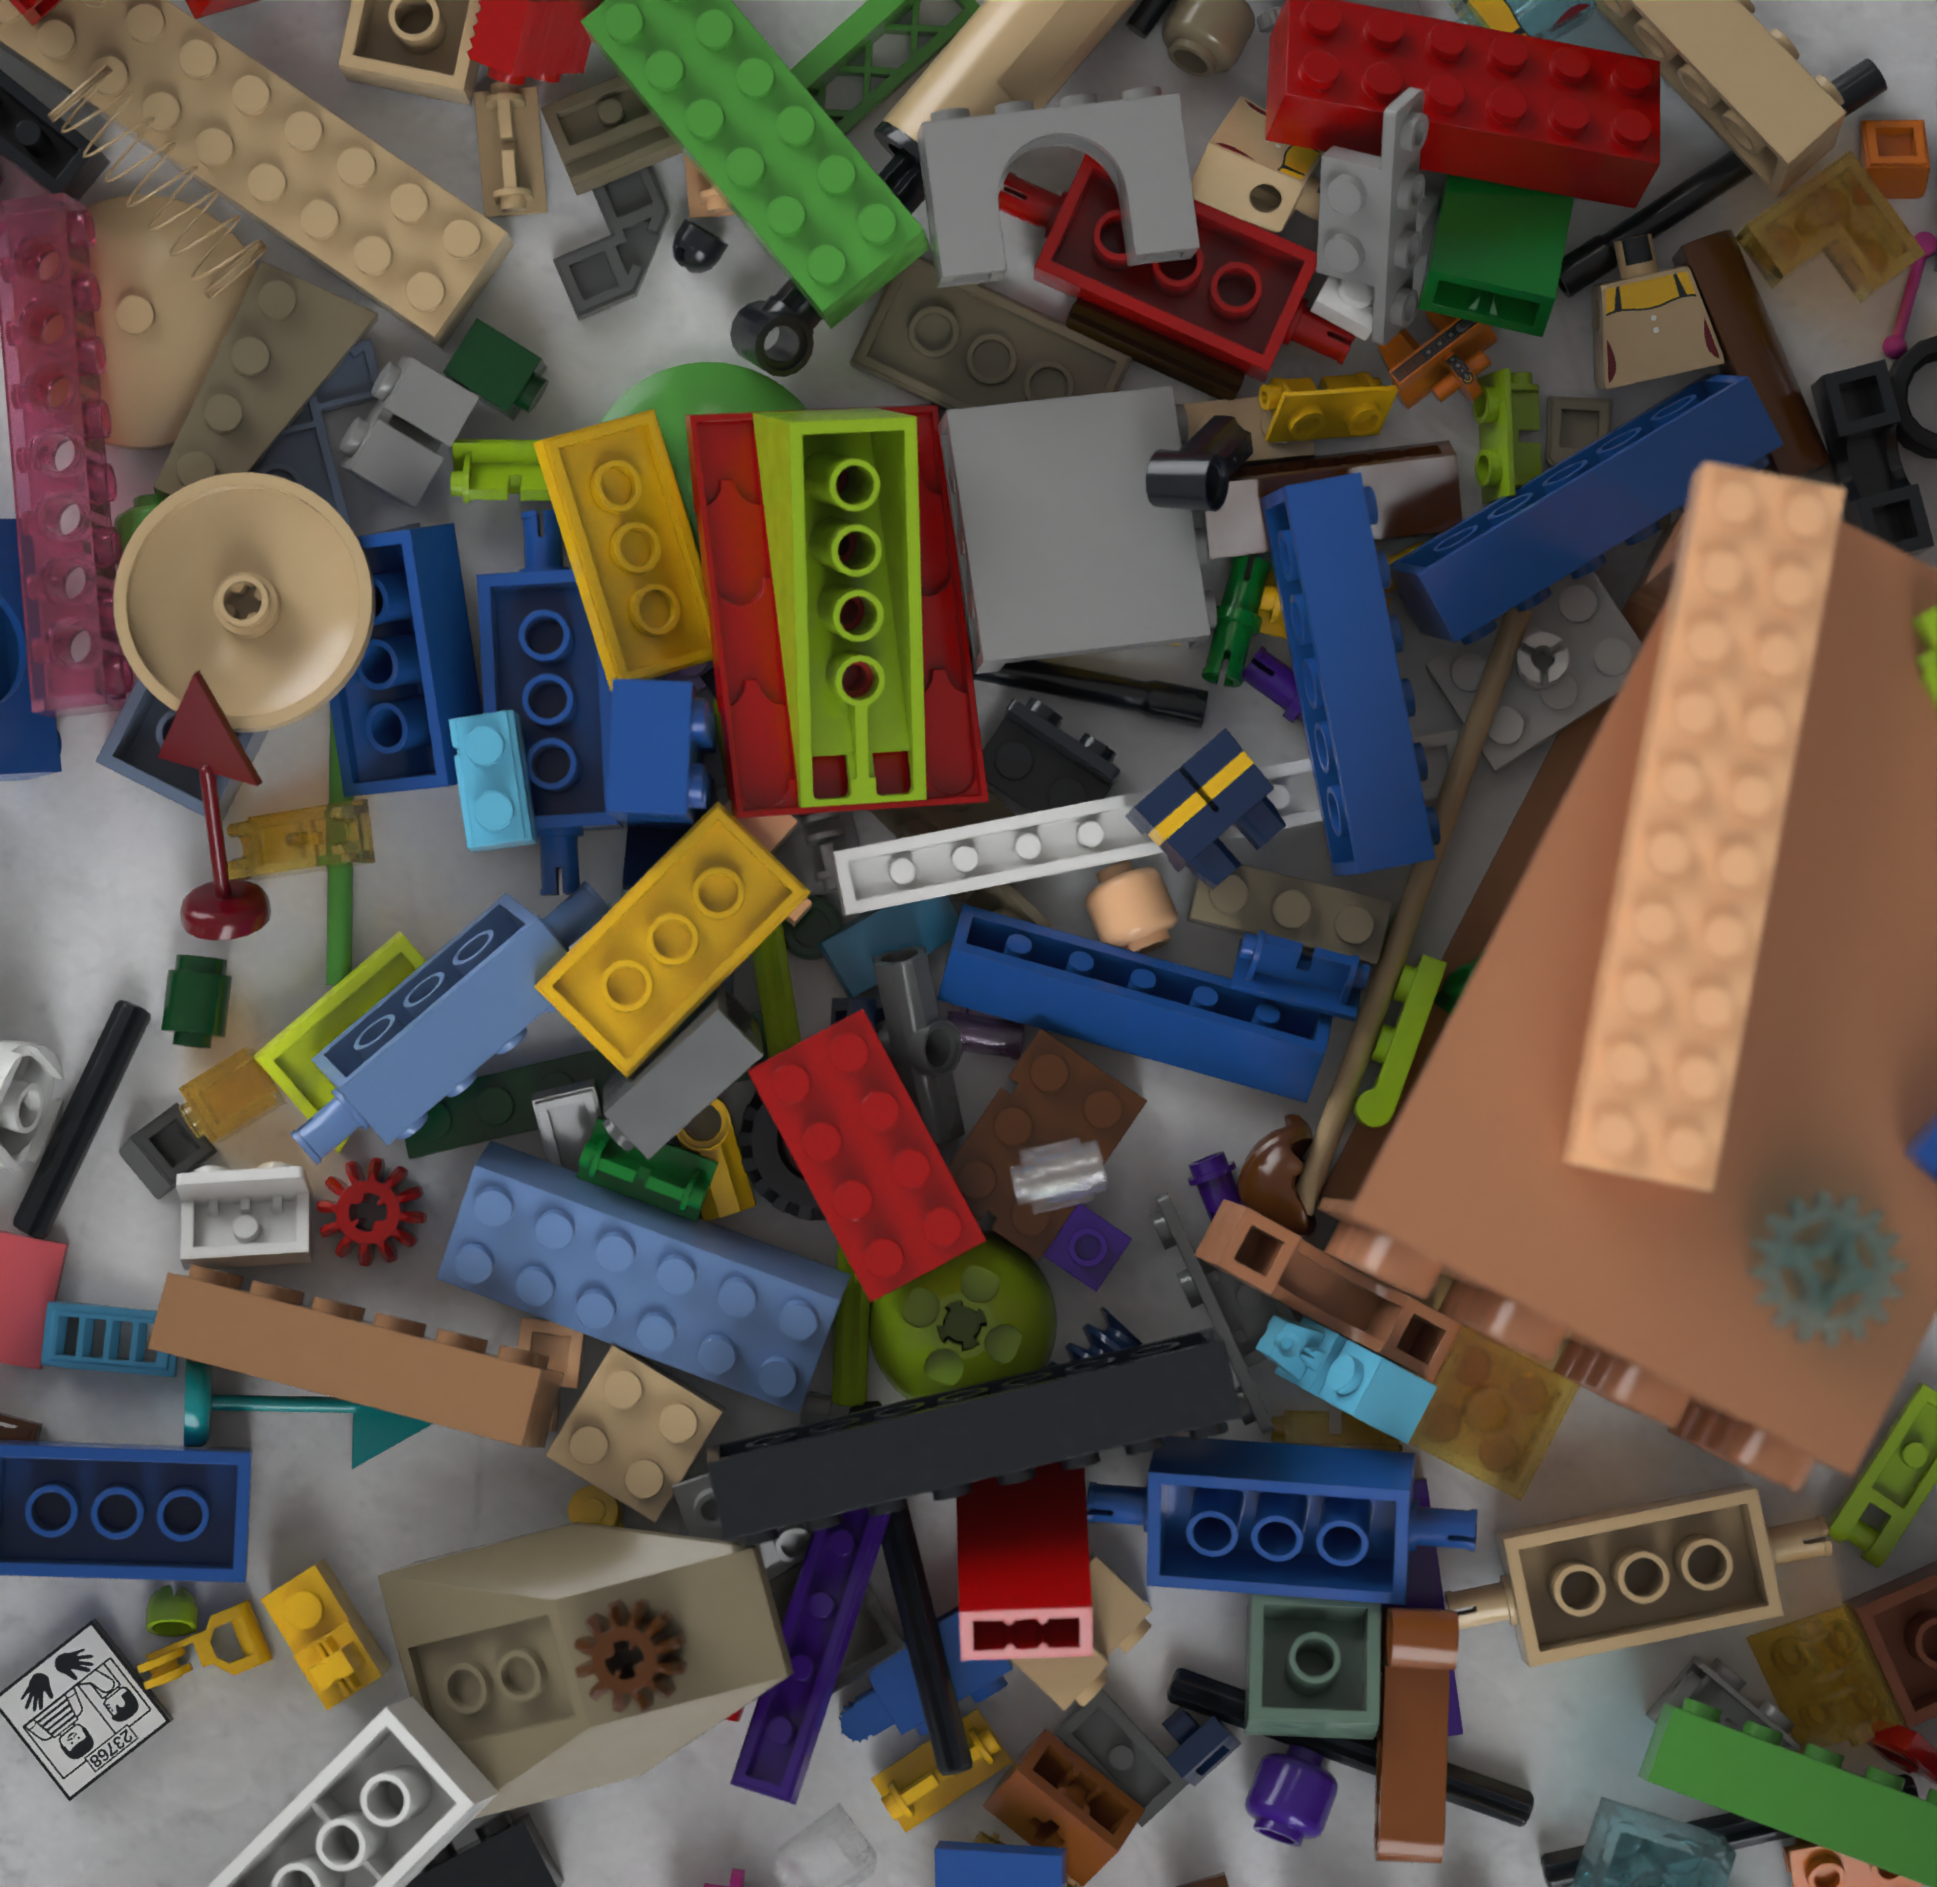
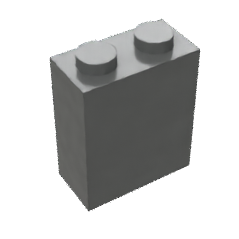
(682, 1074)

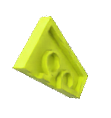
(290, 1052)

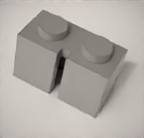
(405, 429)

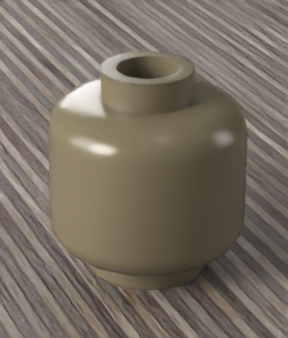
(1207, 34)

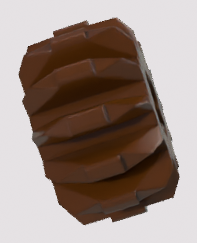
(612, 1636)

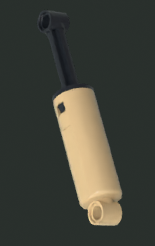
(996, 58)

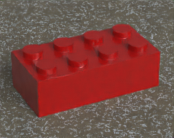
(866, 1155)

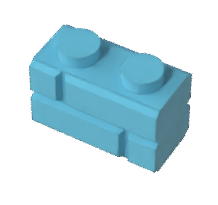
(493, 781)

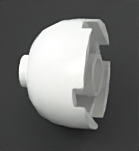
(26, 1106)

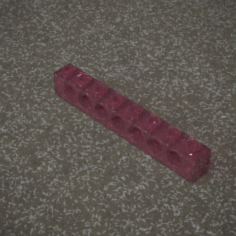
(36, 431)

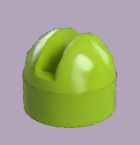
(172, 1614)

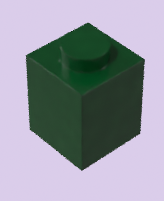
(498, 370)

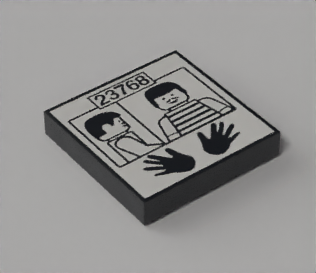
(82, 1709)

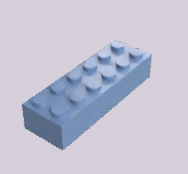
(643, 1277)

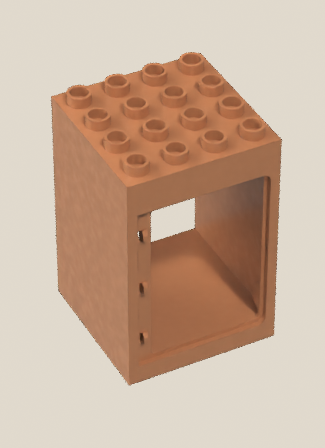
(1821, 1097)

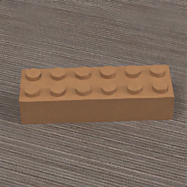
(356, 1360)

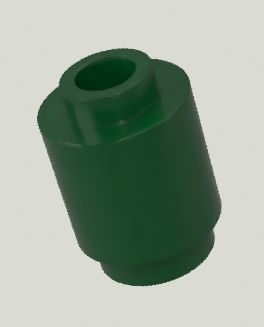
(196, 1001)

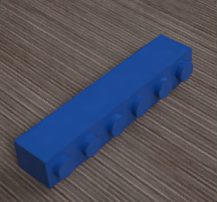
(1132, 1003)

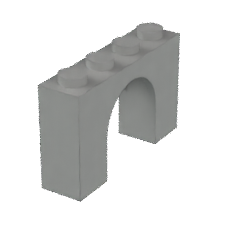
(1132, 138)

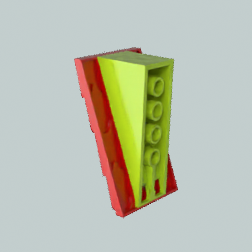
(835, 610)

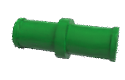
(1236, 621)

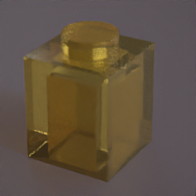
(229, 1097)

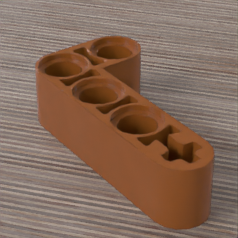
(1412, 1733)

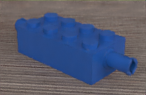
(549, 671)
(1281, 1519)

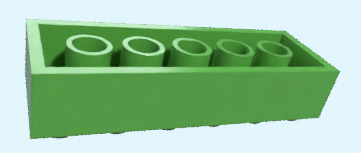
(762, 146)

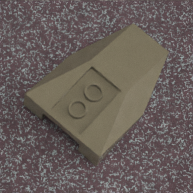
(495, 1657)

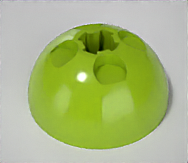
(997, 1288)

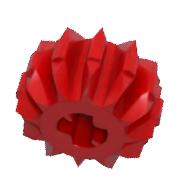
(360, 1193)

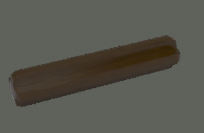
(1156, 350)

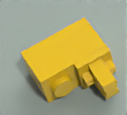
(326, 1634)

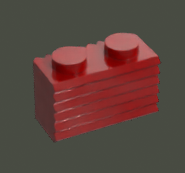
(531, 39)

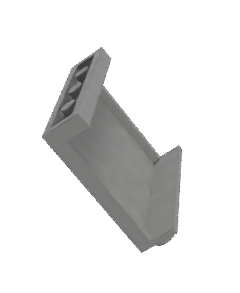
(1061, 531)

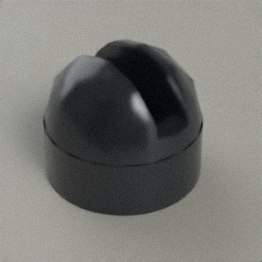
(697, 247)

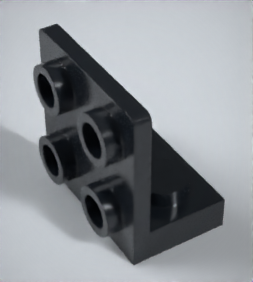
(1043, 764)

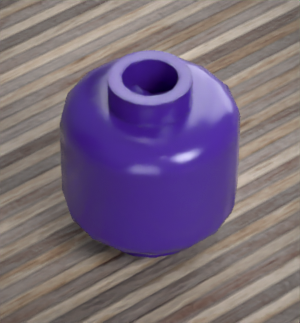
(1291, 1796)

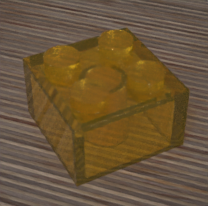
(1493, 1412)

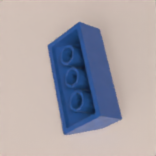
(415, 669)

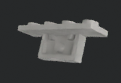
(1372, 215)

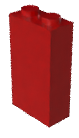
(1025, 1568)

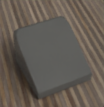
(164, 1150)

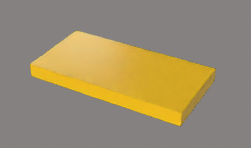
(629, 546)
(672, 940)

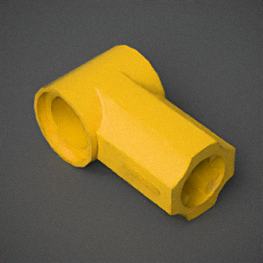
(730, 1186)

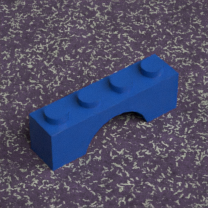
(27, 740)

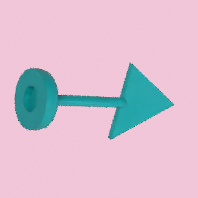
(372, 1428)

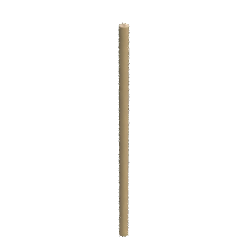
(1410, 910)

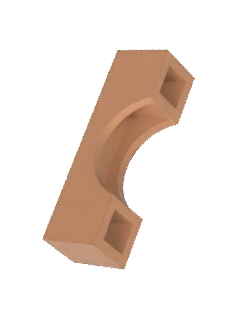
(1327, 1290)

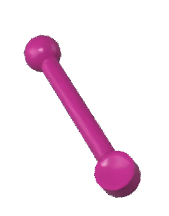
(1895, 345)

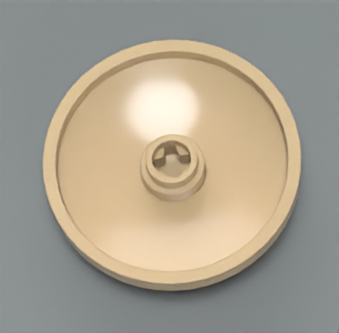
(152, 315)
(252, 591)

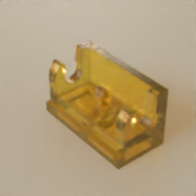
(303, 841)

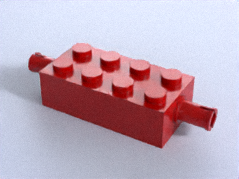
(1228, 301)

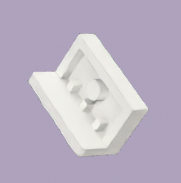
(245, 1216)

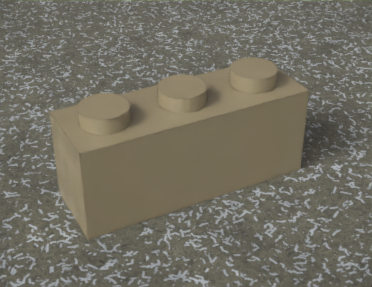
(1294, 911)

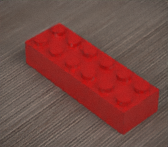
(1493, 98)

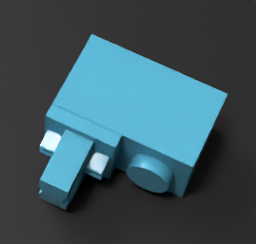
(1347, 1375)

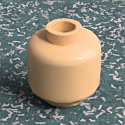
(1131, 908)

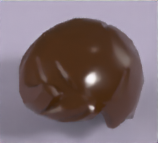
(1272, 1173)

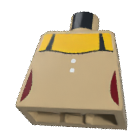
(1255, 176)
(1649, 320)

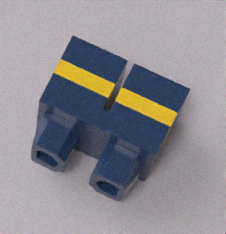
(1202, 802)

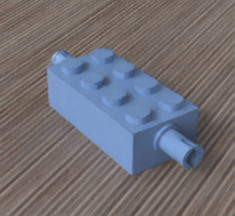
(444, 1022)

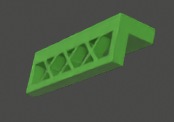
(857, 36)

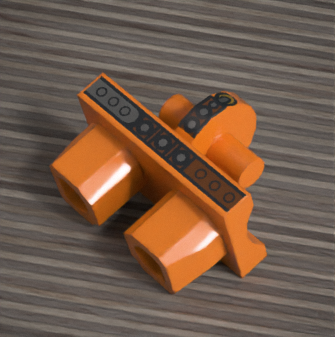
(1442, 363)

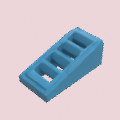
(56, 1332)

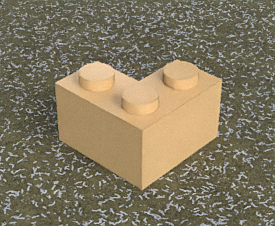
(1117, 1622)

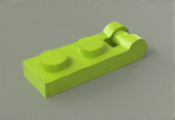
(1398, 1044)
(1893, 1480)

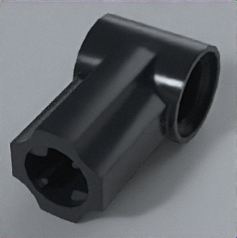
(1201, 469)

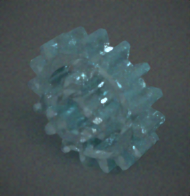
(1837, 1237)

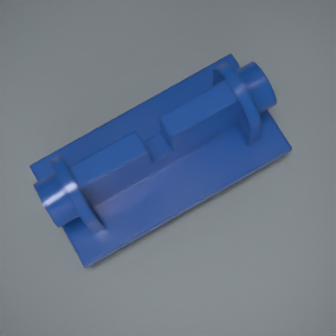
(1279, 972)

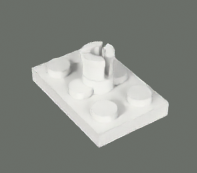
(1565, 668)

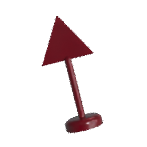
(206, 741)

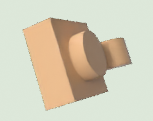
(564, 1348)

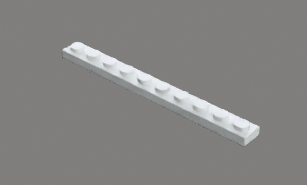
(1056, 840)

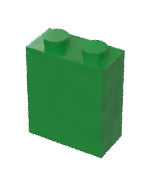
(1496, 254)

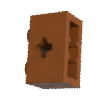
(1064, 1803)

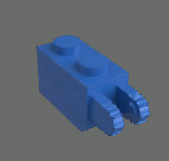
(896, 1695)

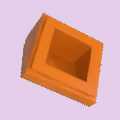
(1895, 156)

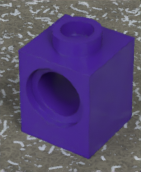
(1087, 1247)

